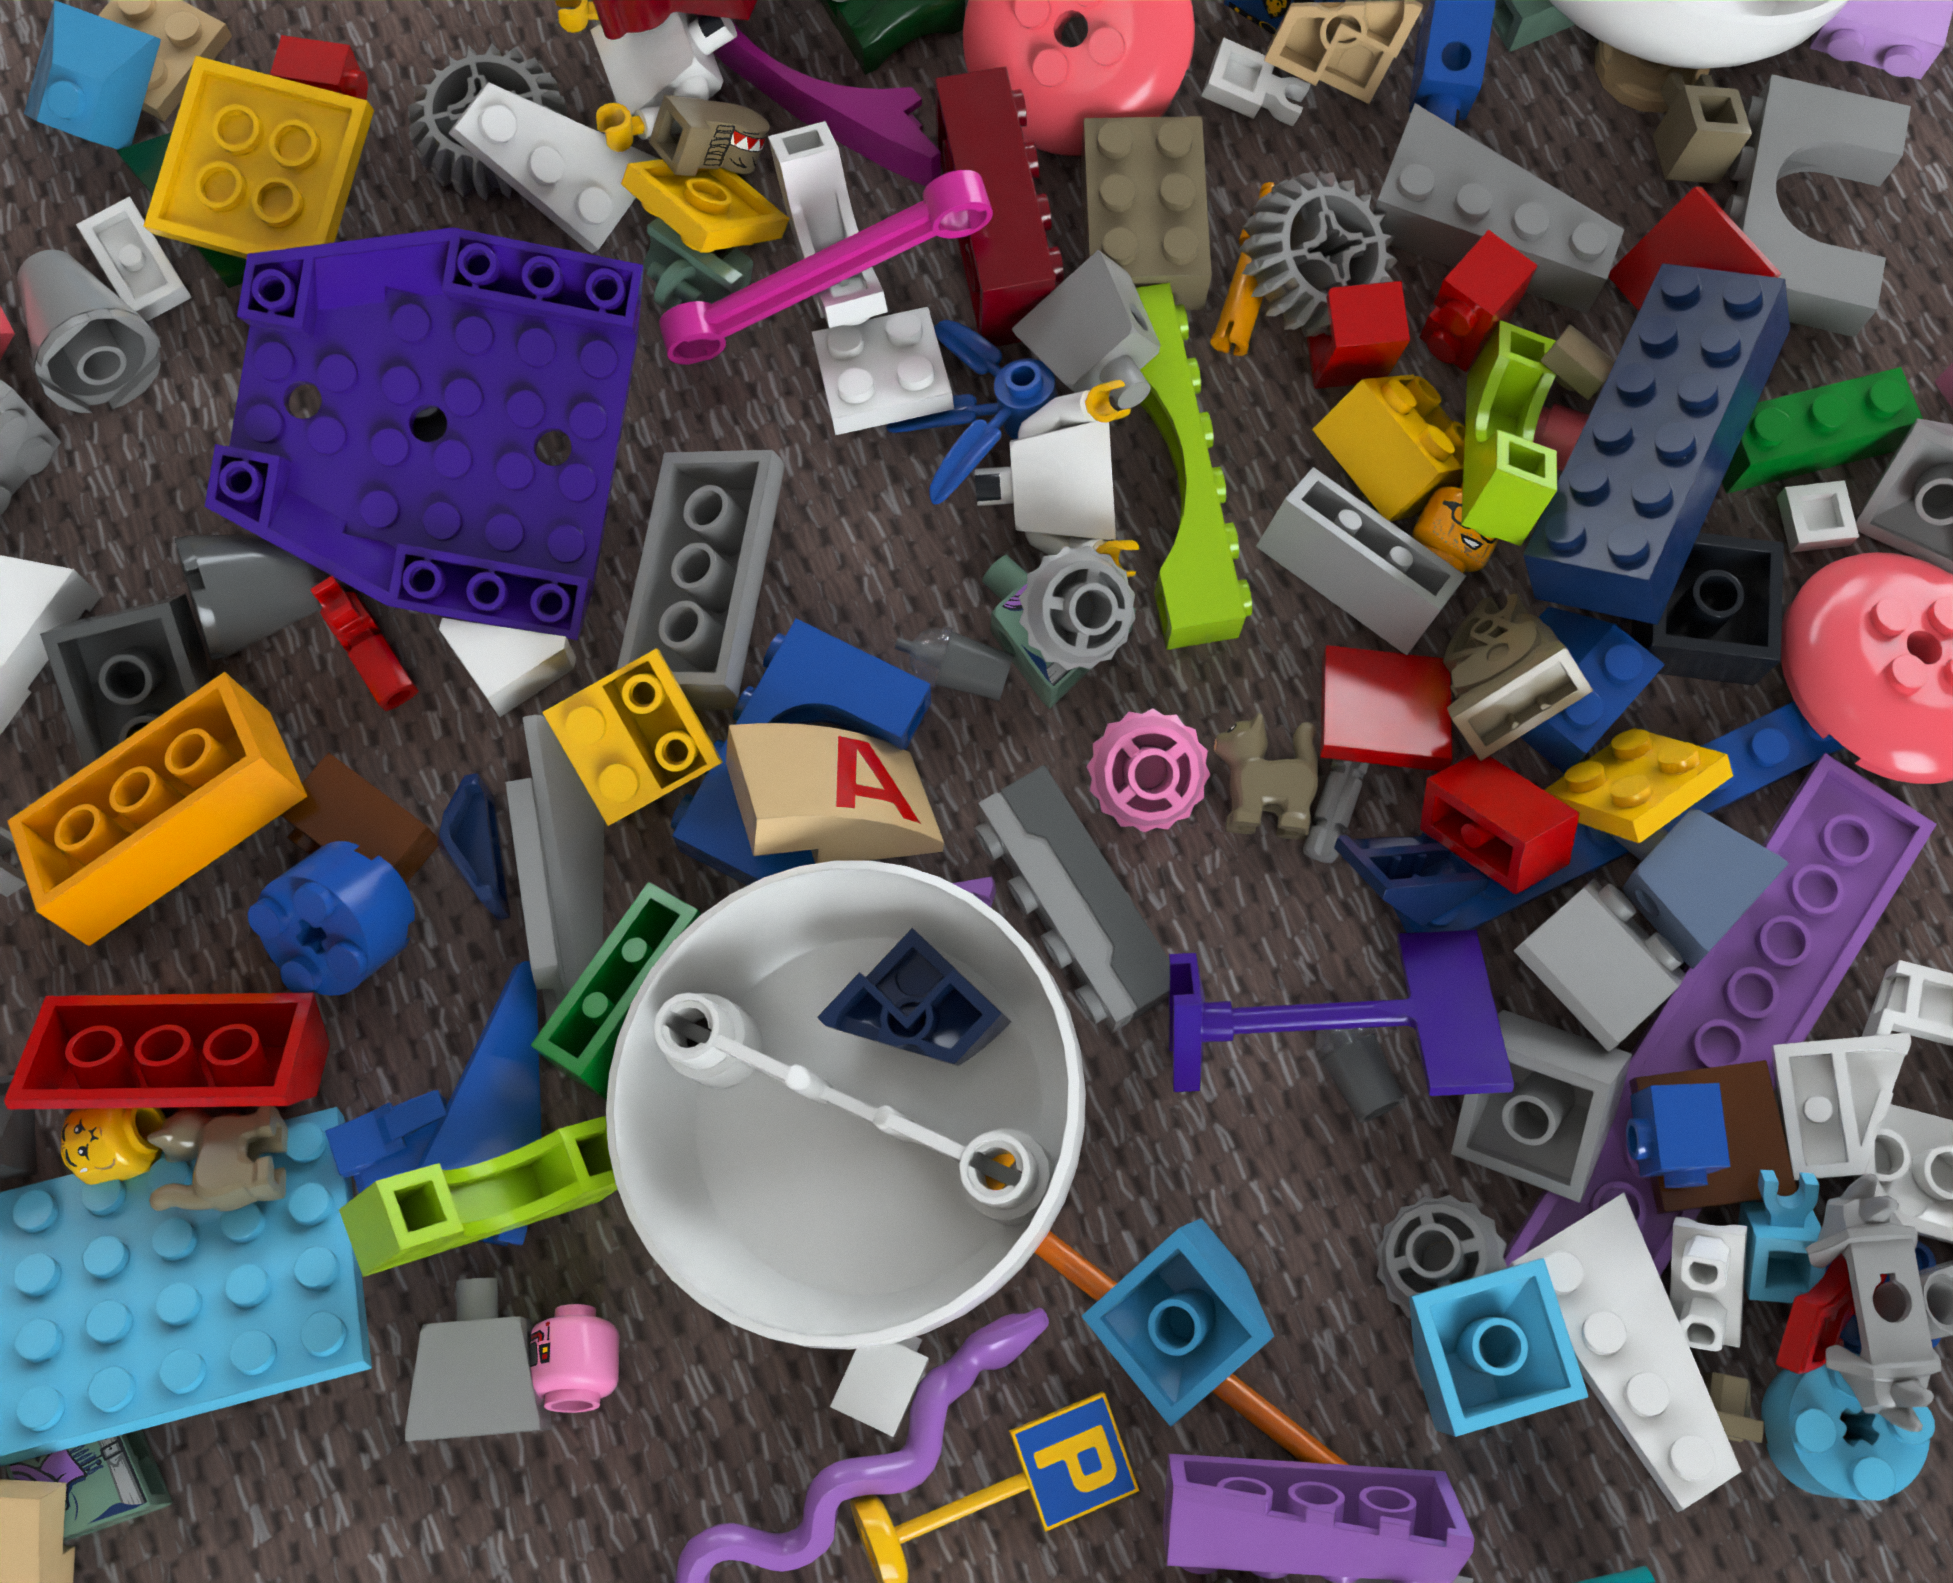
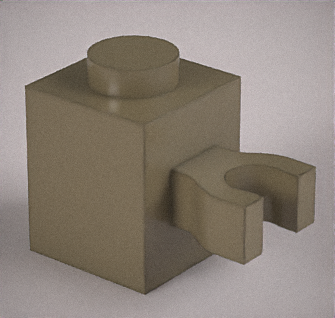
(1700, 129)

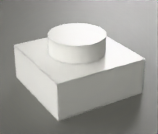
(1817, 516)

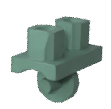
(687, 273)

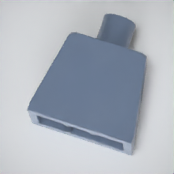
(1698, 881)

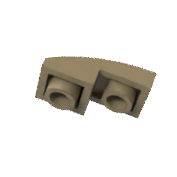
(1578, 362)

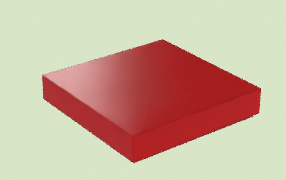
(1692, 236)
(1385, 708)

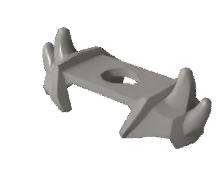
(1894, 1355)

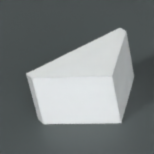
(508, 662)

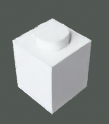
(881, 1384)

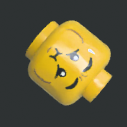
(110, 1142)

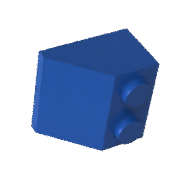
(1614, 669)

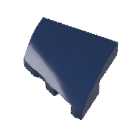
(917, 1005)

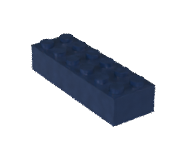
(1658, 442)

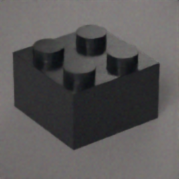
(1722, 612)

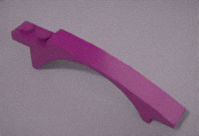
(863, 119)

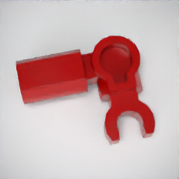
(366, 646)

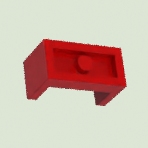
(1366, 334)

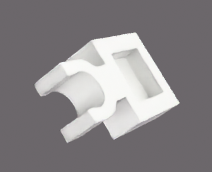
(1246, 83)

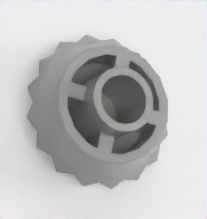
(1077, 608)
(1457, 1242)

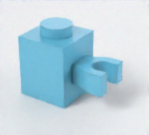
(1777, 1239)

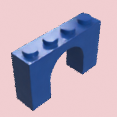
(805, 682)

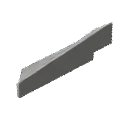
(558, 864)

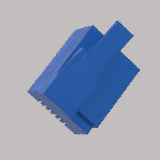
(386, 1139)

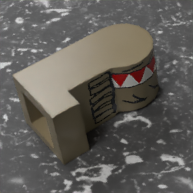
(711, 136)

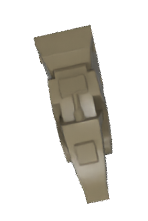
(1508, 675)

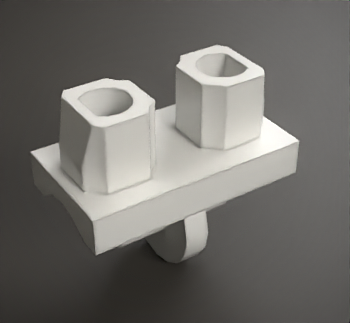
(1708, 1282)

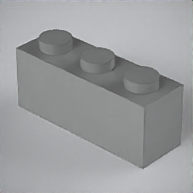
(1359, 560)

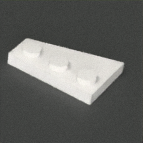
(550, 162)

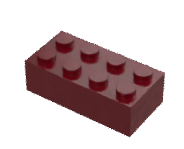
(1009, 258)

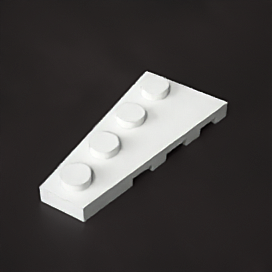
(1637, 1351)

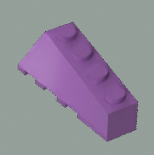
(1313, 1520)

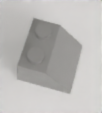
(1603, 962)
(1555, 1116)

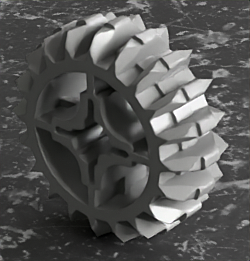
(449, 95)
(1330, 245)

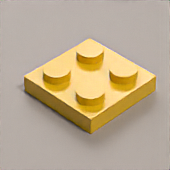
(705, 209)
(1640, 783)

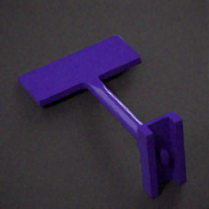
(1446, 1006)

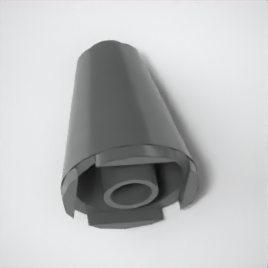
(246, 588)

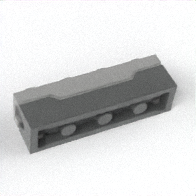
(1076, 898)

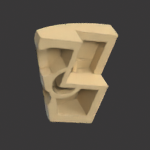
(1342, 42)

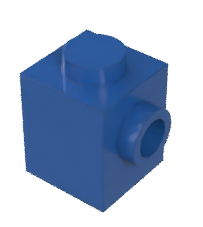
(1678, 1133)

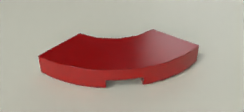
(1818, 1320)

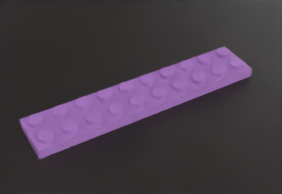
(1763, 977)

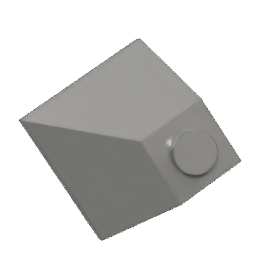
(1915, 497)

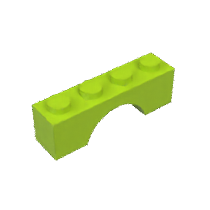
(1504, 471)
(444, 1209)

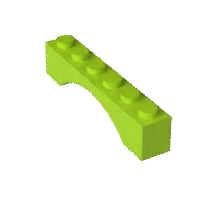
(1198, 582)

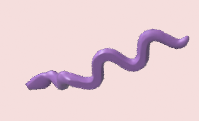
(879, 1474)

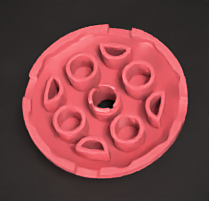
(1121, 69)
(1875, 662)

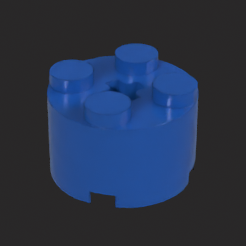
(333, 919)

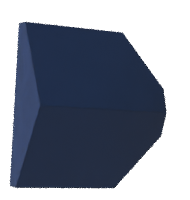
(473, 845)
(1413, 873)

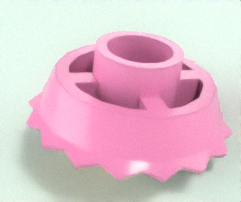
(1143, 754)

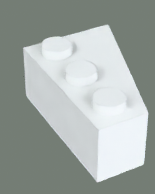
(32, 602)

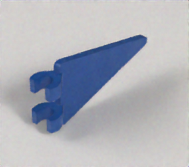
(498, 1092)

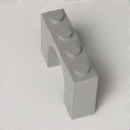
(1825, 132)

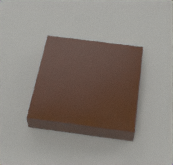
(1752, 1135)

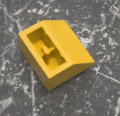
(1395, 443)
(632, 737)

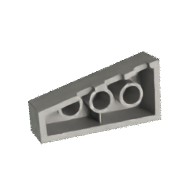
(1453, 189)

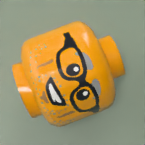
(1442, 532)

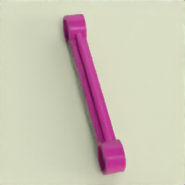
(950, 208)

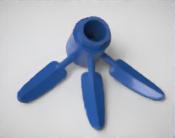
(1019, 389)

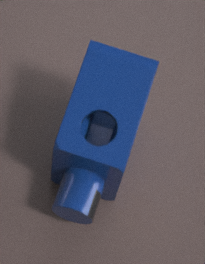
(1451, 57)

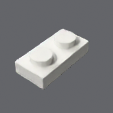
(133, 260)

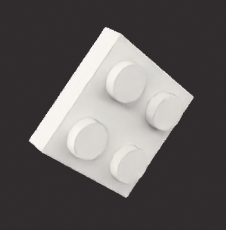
(882, 371)

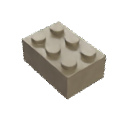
(1148, 201)

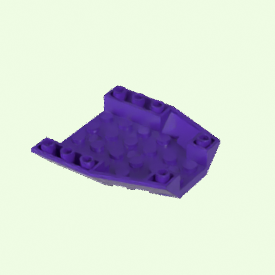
(455, 322)

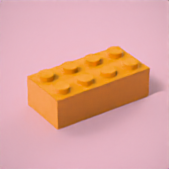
(155, 810)

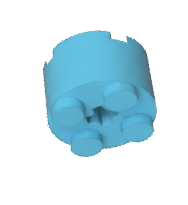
(1809, 1444)

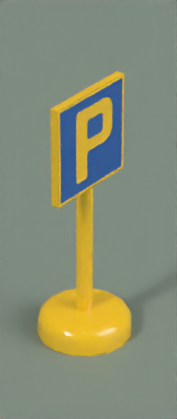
(1068, 1463)

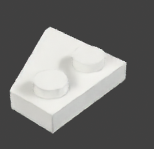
(1836, 1099)

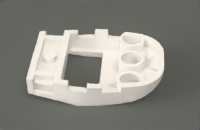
(1911, 1146)

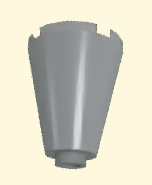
(83, 335)

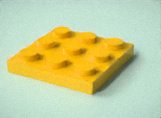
(257, 162)

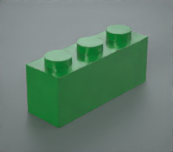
(1823, 429)
(587, 1022)

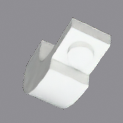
(822, 215)

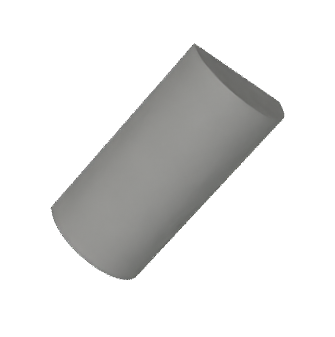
(704, 569)

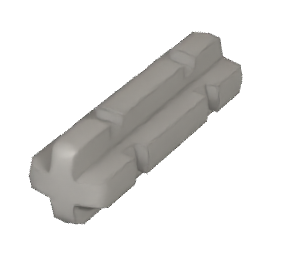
(1334, 809)

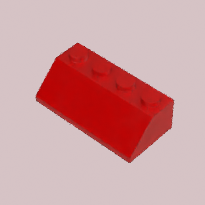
(171, 1051)

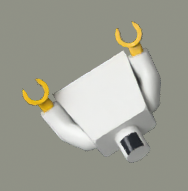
(648, 64)
(1062, 475)

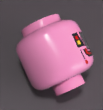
(574, 1359)

